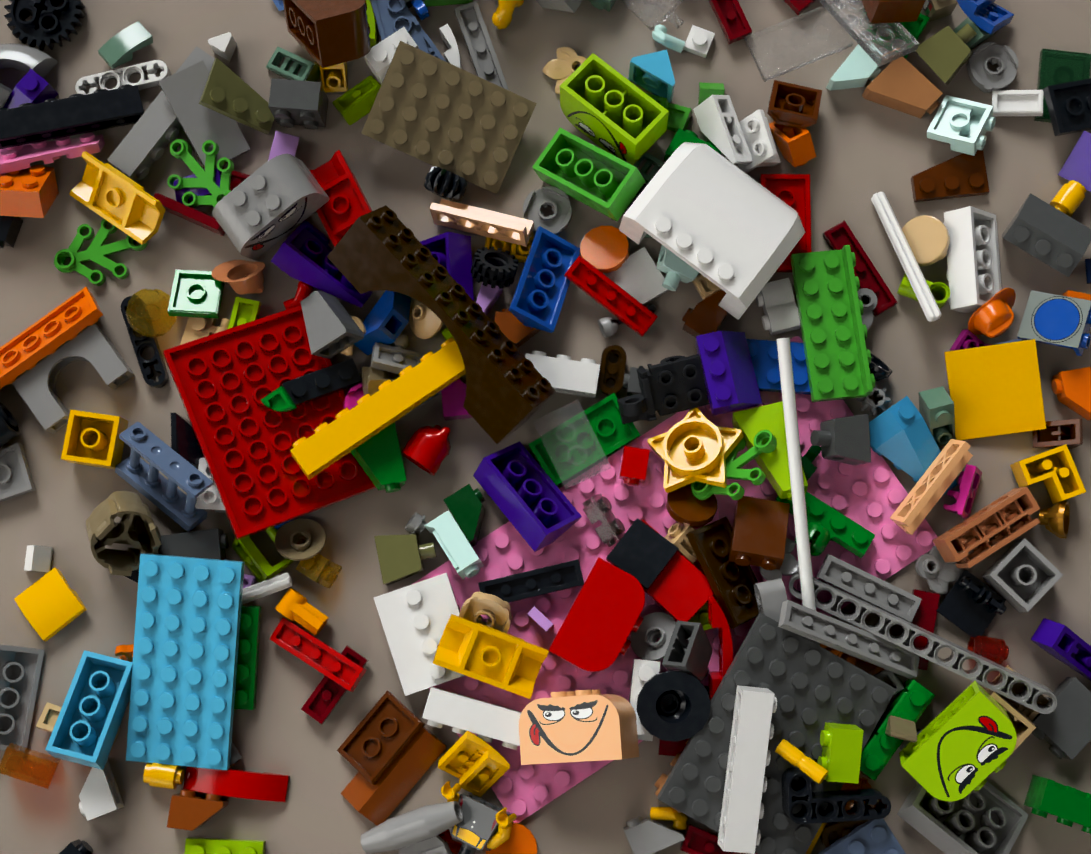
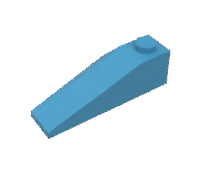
(905, 439)

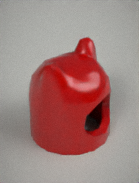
(428, 448)

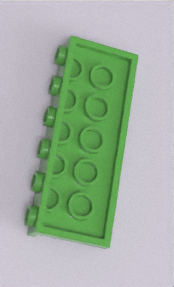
(832, 325)

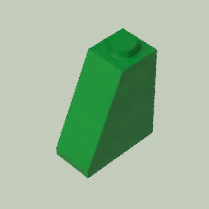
(382, 460)

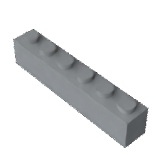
(152, 131)

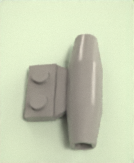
(414, 831)

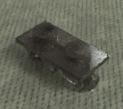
(600, 509)

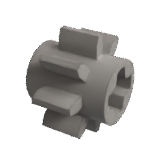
(868, 404)

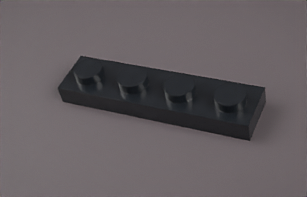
(535, 582)

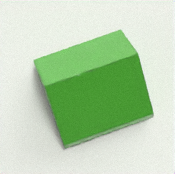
(709, 89)

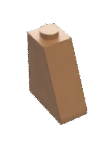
(904, 89)

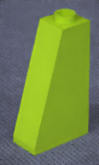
(773, 464)

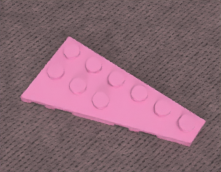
(21, 156)

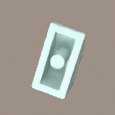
(854, 71)

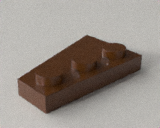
(954, 178)

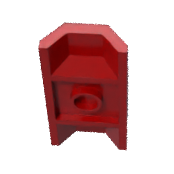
(345, 194)

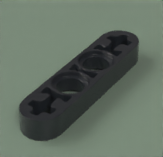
(139, 345)

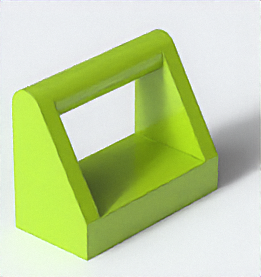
(254, 558)

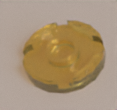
(149, 314)

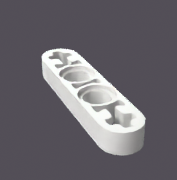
(122, 76)

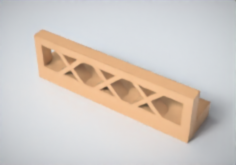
(482, 222)
(932, 485)

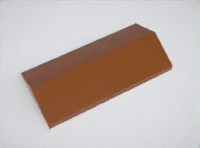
(380, 800)

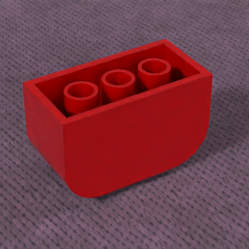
(601, 618)

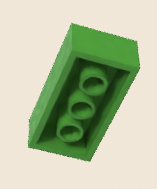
(589, 174)

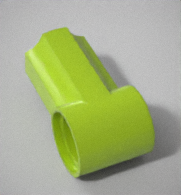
(905, 289)

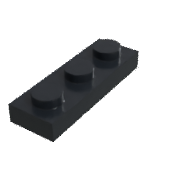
(323, 382)

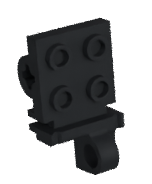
(666, 388)

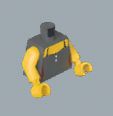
(483, 823)

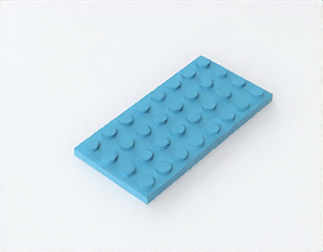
(185, 661)

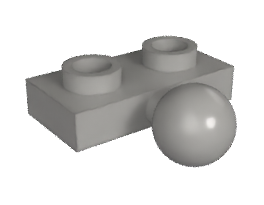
(394, 357)

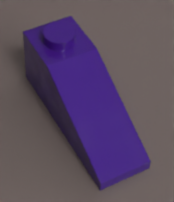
(30, 89)
(1064, 646)

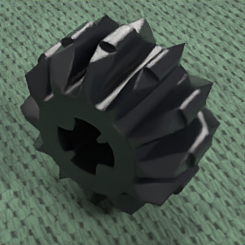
(445, 184)

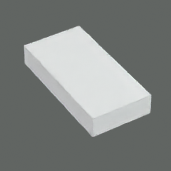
(1017, 102)

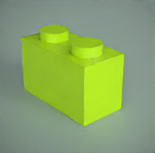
(841, 752)

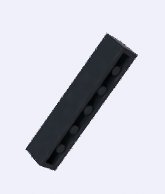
(70, 116)

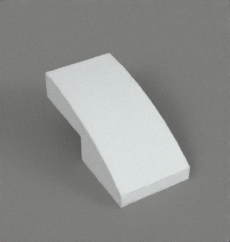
(452, 55)

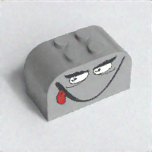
(269, 205)

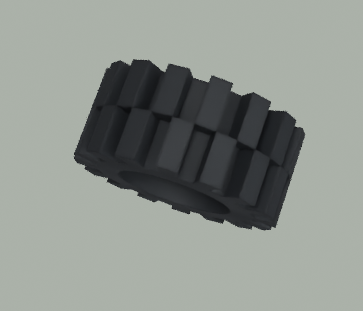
(494, 267)

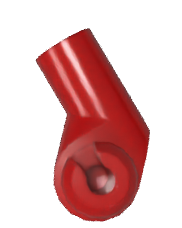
(302, 292)

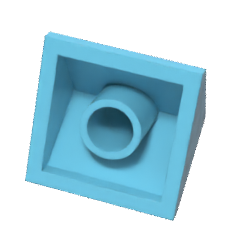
(653, 74)

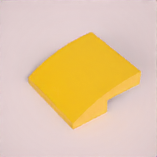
(50, 604)
(474, 763)

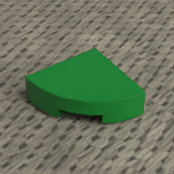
(279, 400)

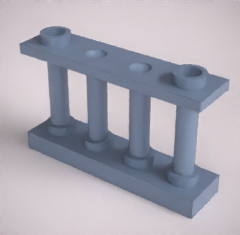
(154, 486)

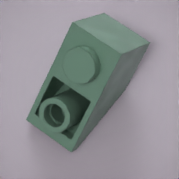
(938, 414)

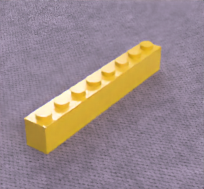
(379, 410)

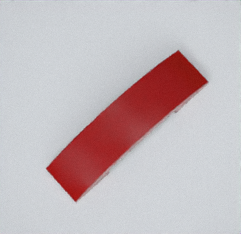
(718, 620)
(237, 783)

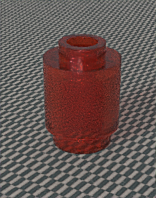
(989, 647)

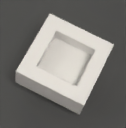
(699, 41)

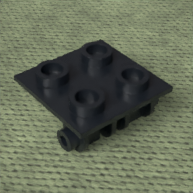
(971, 605)

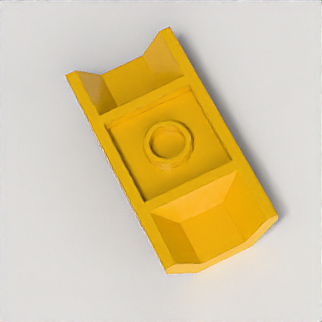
(118, 200)
(489, 656)

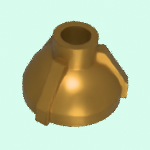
(1056, 519)

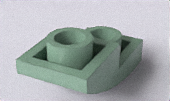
(122, 45)

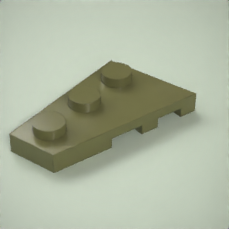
(235, 99)

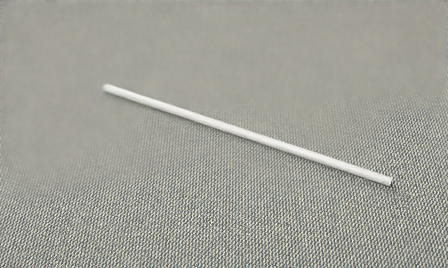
(796, 474)

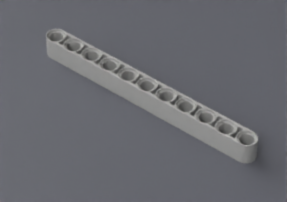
(930, 651)

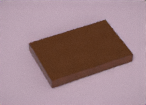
(381, 737)

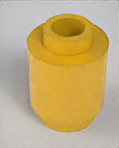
(1069, 197)
(163, 775)

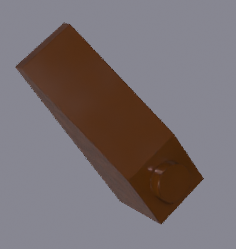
(706, 316)

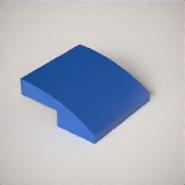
(986, 14)

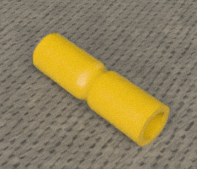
(804, 763)

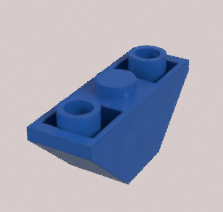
(385, 321)

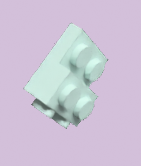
(962, 124)

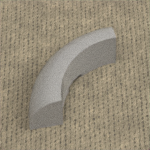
(25, 58)

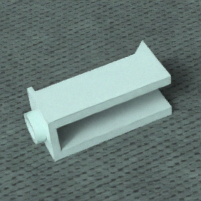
(455, 545)

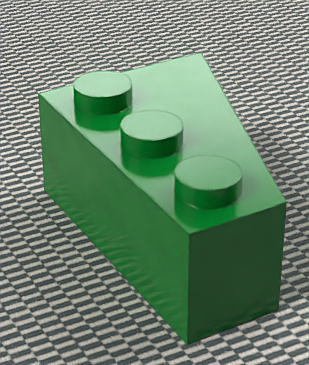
(1059, 800)

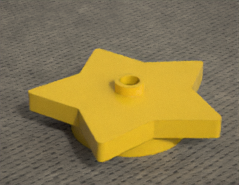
(695, 451)

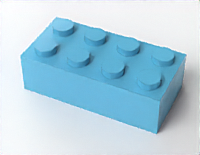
(92, 710)

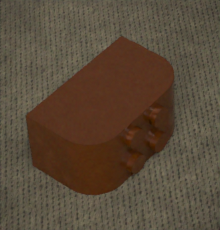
(329, 29)

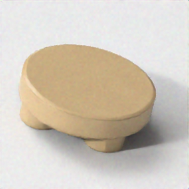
(927, 239)

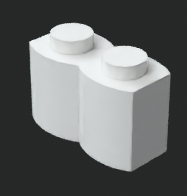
(779, 307)

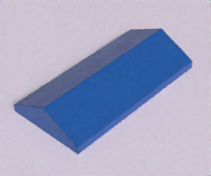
(542, 281)

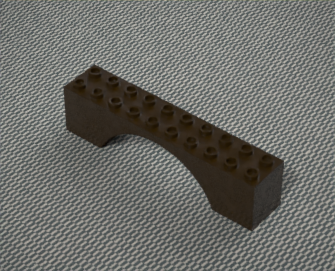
(499, 380)

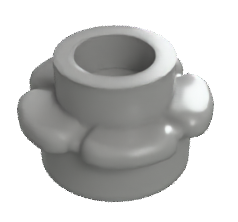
(416, 524)

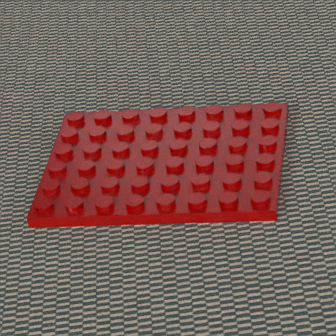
(249, 443)

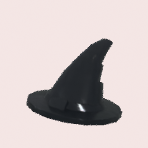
(673, 705)

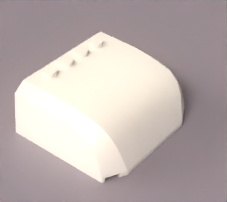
(716, 222)

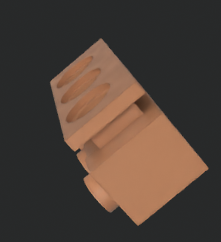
(987, 522)

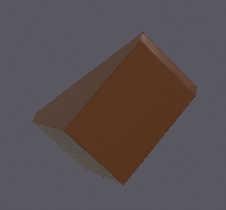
(1059, 433)

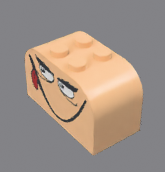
(578, 728)

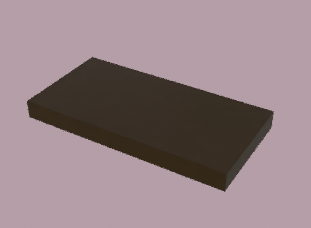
(729, 581)

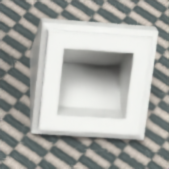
(223, 45)
(38, 558)

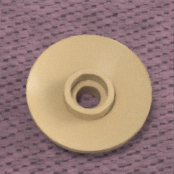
(423, 321)

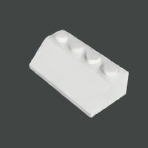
(972, 258)

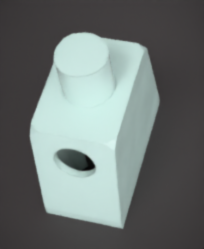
(675, 268)

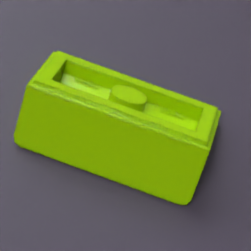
(358, 100)

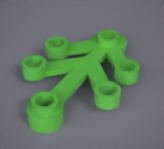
(205, 178)
(96, 252)
(763, 442)

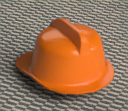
(995, 315)

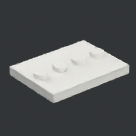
(413, 627)

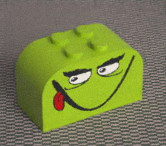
(612, 110)
(961, 746)

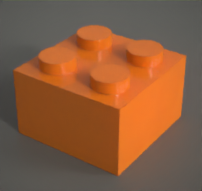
(28, 192)

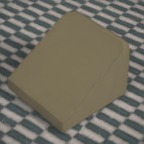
(901, 729)

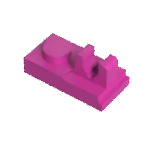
(969, 482)

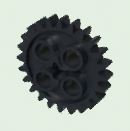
(44, 13)

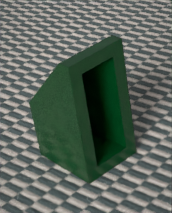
(468, 511)

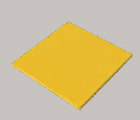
(995, 389)

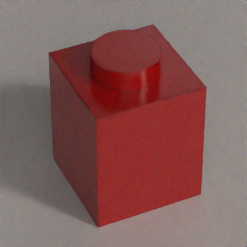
(634, 465)

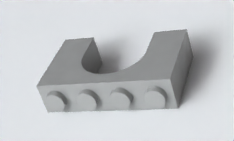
(39, 383)

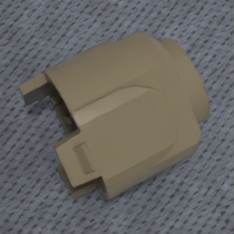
(134, 529)

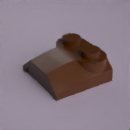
(794, 104)

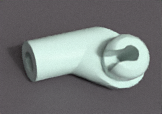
(660, 35)

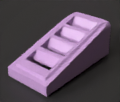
(487, 297)

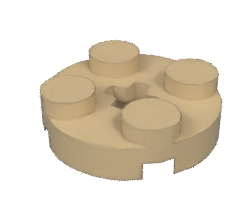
(490, 605)

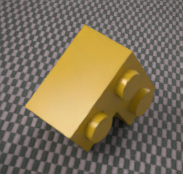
(1056, 471)

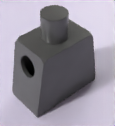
(844, 439)
(688, 650)

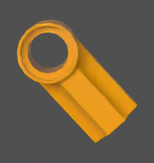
(296, 607)

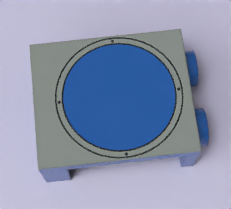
(1057, 321)

